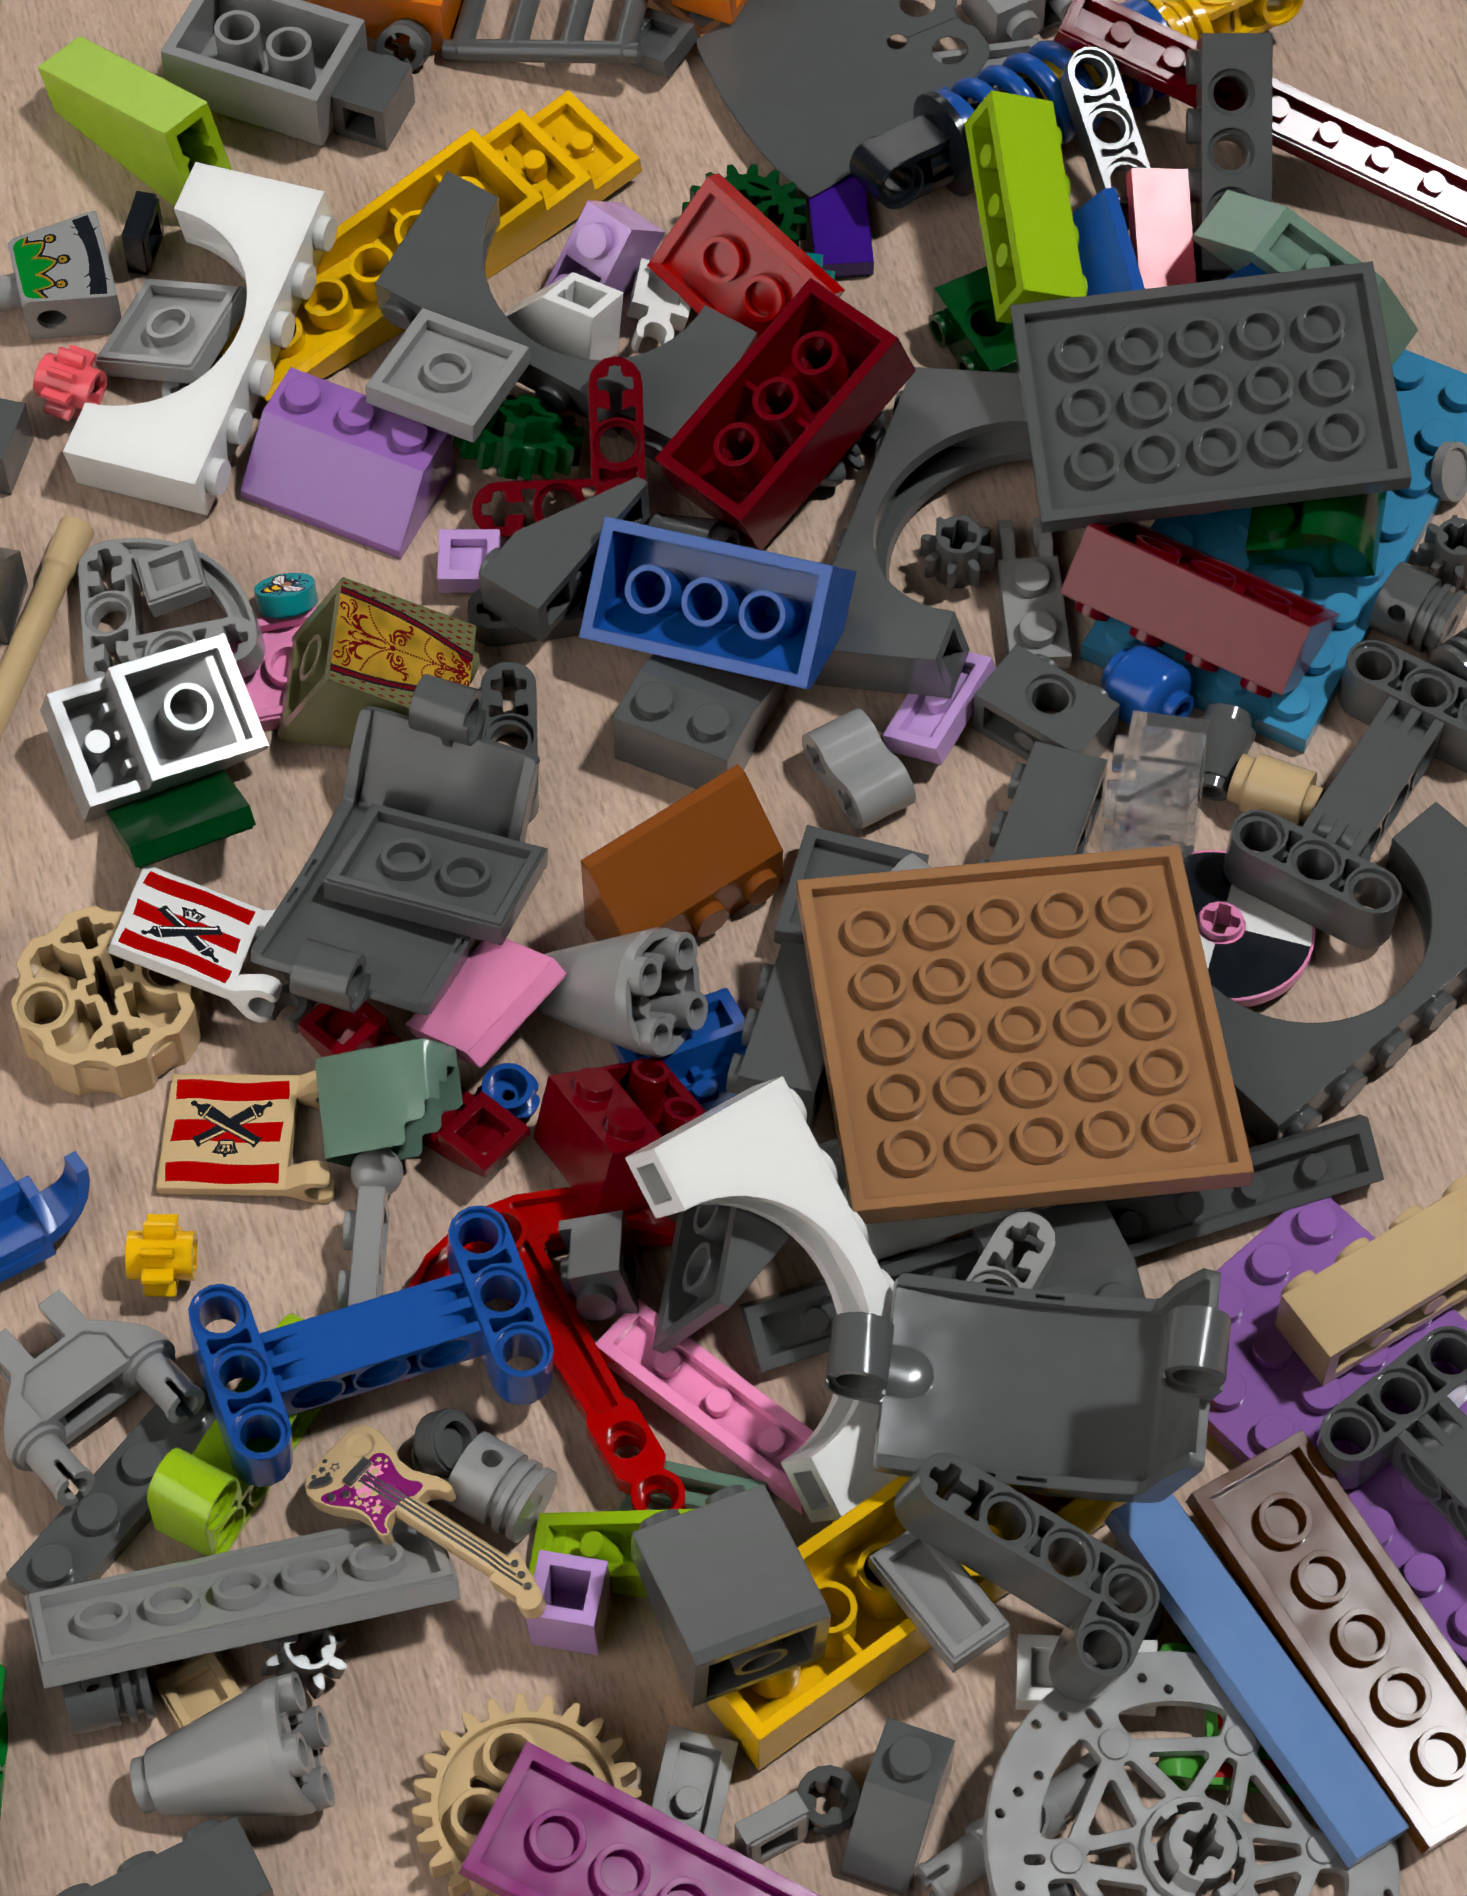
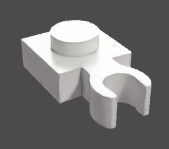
(656, 307)

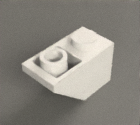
(572, 317)

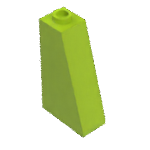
(133, 115)

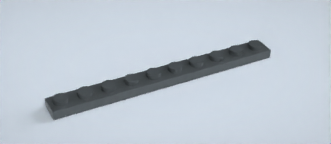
(1332, 1156)

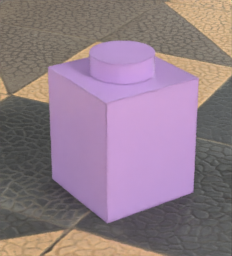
(576, 1602)

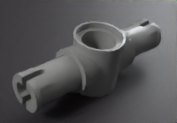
(964, 1859)

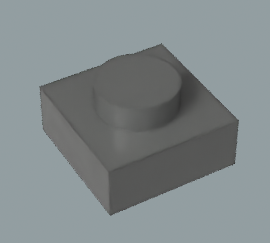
(664, 42)

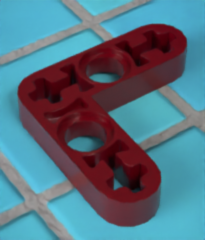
(604, 473)

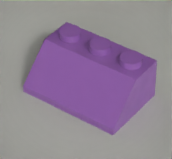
(346, 464)

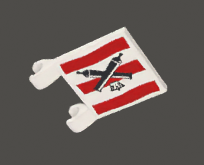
(196, 939)

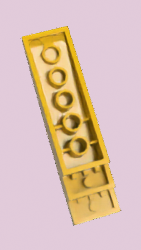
(536, 167)

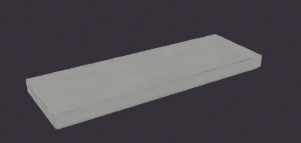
(234, 1600)

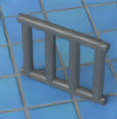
(569, 49)

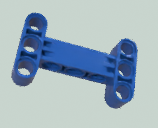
(371, 1344)

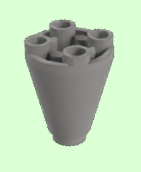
(632, 990)
(241, 1758)

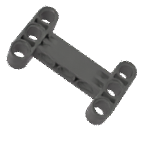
(1412, 719)
(1421, 1445)

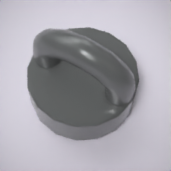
(441, 1441)

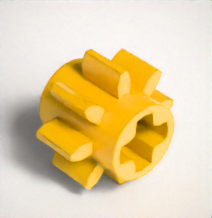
(161, 1255)

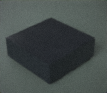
(142, 233)

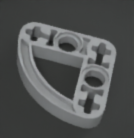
(129, 639)

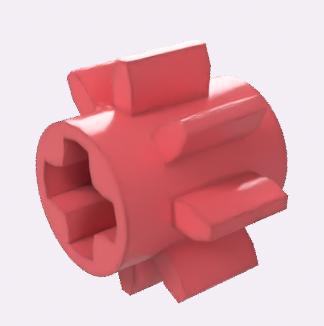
(69, 381)

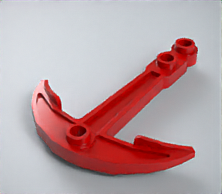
(577, 1362)

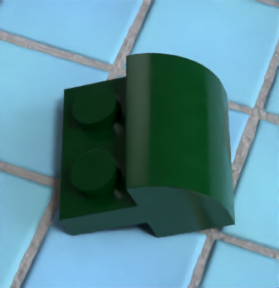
(1331, 534)

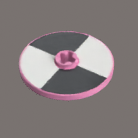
(1261, 947)

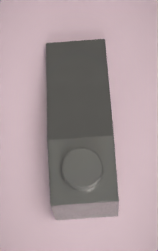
(552, 561)

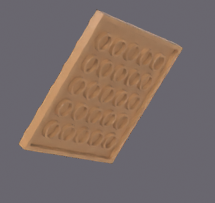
(1020, 1035)

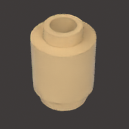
(1274, 787)

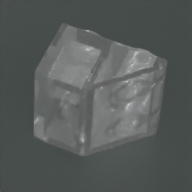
(1158, 784)

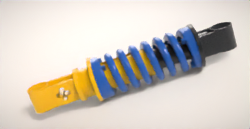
(934, 145)

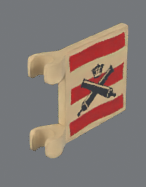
(239, 1137)

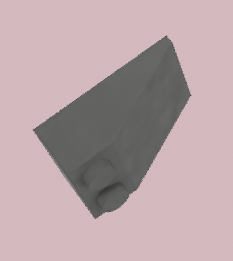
(692, 719)
(710, 1266)

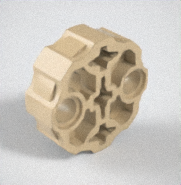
(86, 1044)

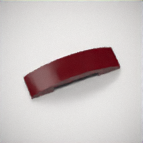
(472, 1137)

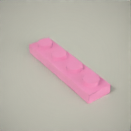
(707, 1400)

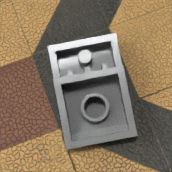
(152, 725)

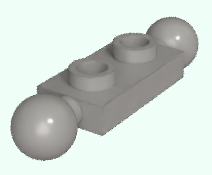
(366, 1230)

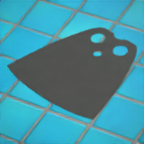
(822, 79)

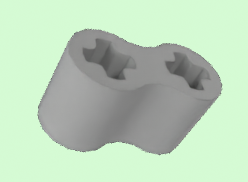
(858, 769)

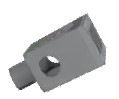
(62, 280)

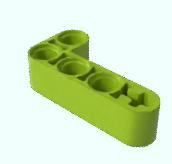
(201, 1496)

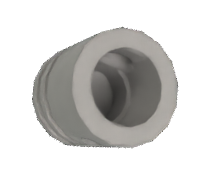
(501, 1486)

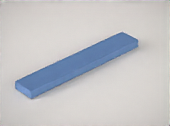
(1259, 1678)

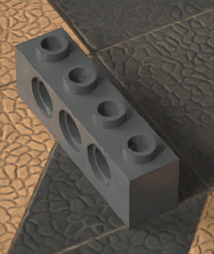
(1248, 64)

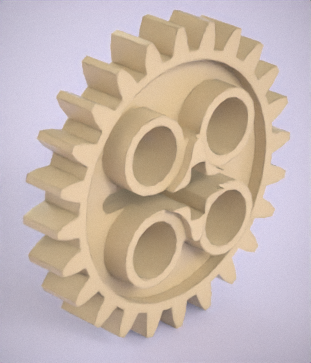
(473, 1758)

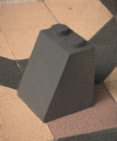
(730, 1592)

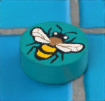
(286, 595)

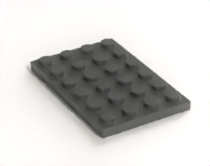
(1209, 397)

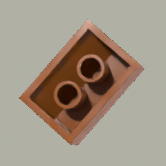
(685, 864)

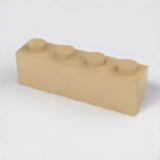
(1379, 1287)

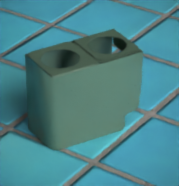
(385, 1097)

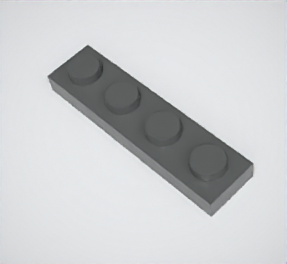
(99, 1527)

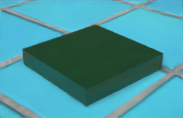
(181, 819)

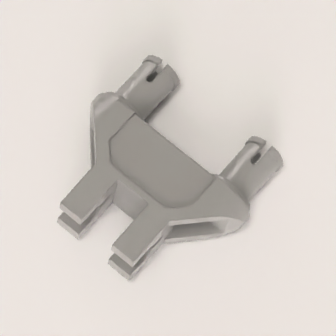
(80, 1383)

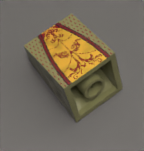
(365, 652)

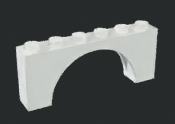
(184, 443)
(765, 1160)

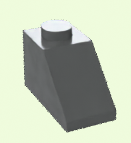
(897, 1806)

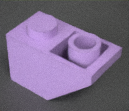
(607, 245)

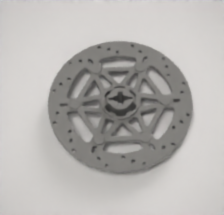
(1163, 1866)

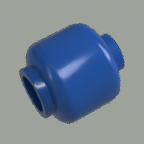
(1148, 682)

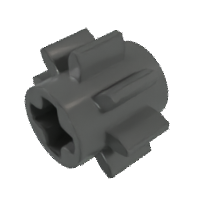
(957, 552)
(1446, 552)
(320, 1642)

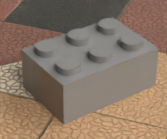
(265, 61)

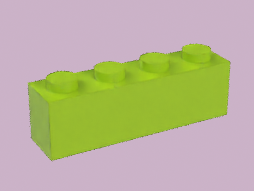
(1023, 202)

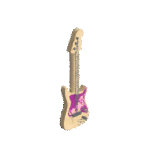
(370, 1484)

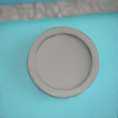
(1450, 471)

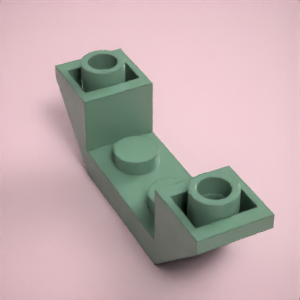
(1282, 241)

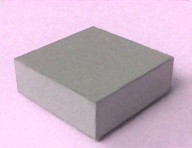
(173, 577)
(773, 1829)

